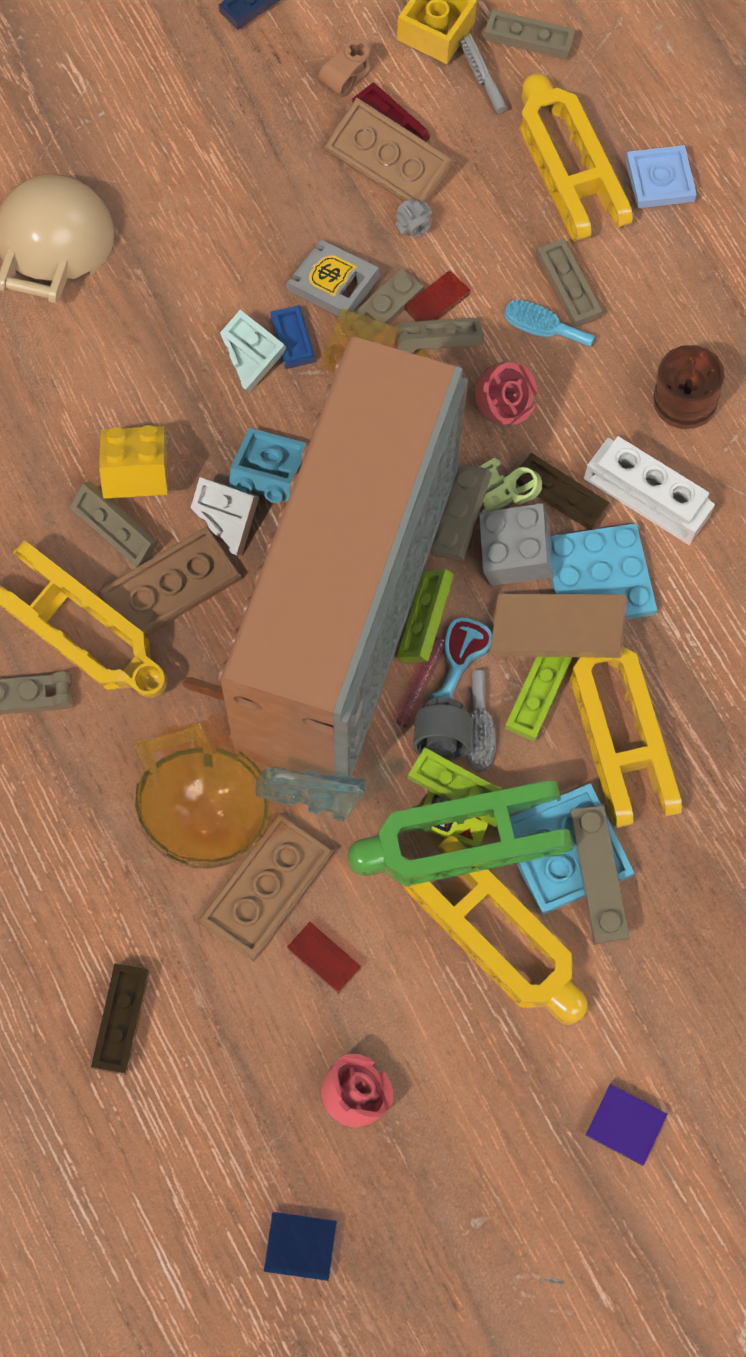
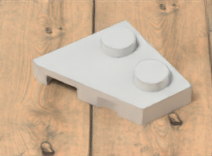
(226, 511)

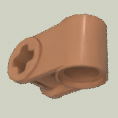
(346, 67)

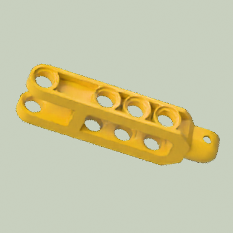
(566, 189)
(140, 674)
(611, 764)
(556, 992)

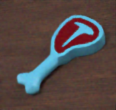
(464, 643)

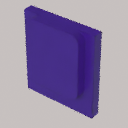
(626, 1125)

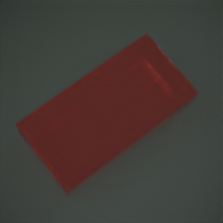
(438, 298)
(324, 957)

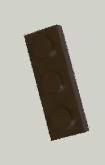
(565, 493)
(120, 1019)

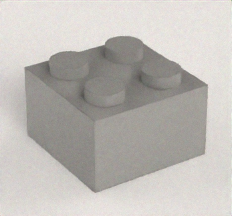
(516, 544)

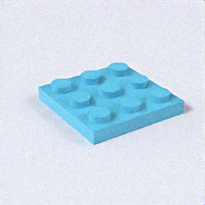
(604, 563)
(557, 878)

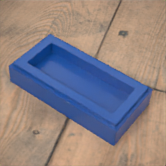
(292, 332)

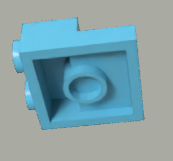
(266, 465)

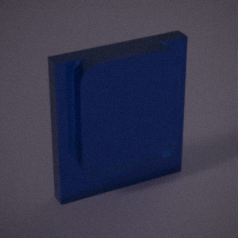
(300, 1246)

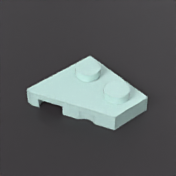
(251, 349)

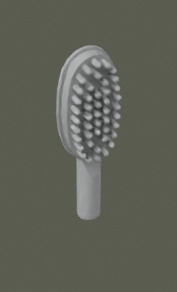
(481, 73)
(482, 729)

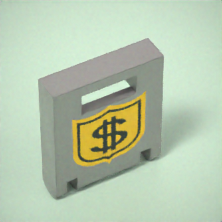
(327, 274)

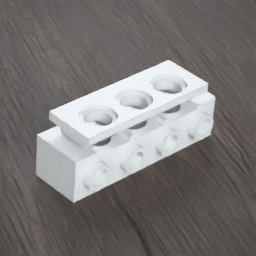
(650, 488)

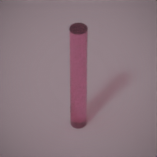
(420, 684)

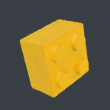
(436, 26)
(133, 462)

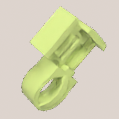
(496, 495)

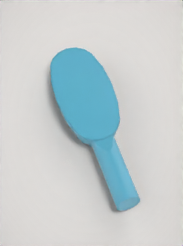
(542, 322)

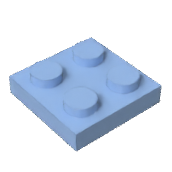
(660, 176)

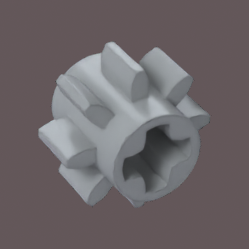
(413, 218)

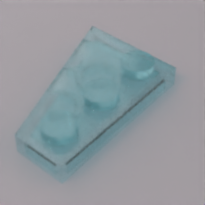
(317, 791)

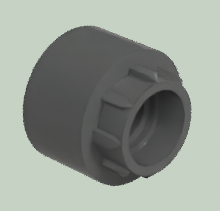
(443, 729)

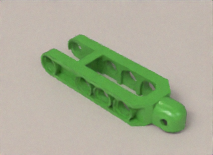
(383, 854)

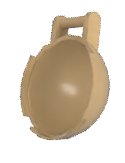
(52, 232)

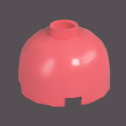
(505, 393)
(356, 1092)

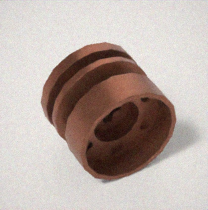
(688, 386)

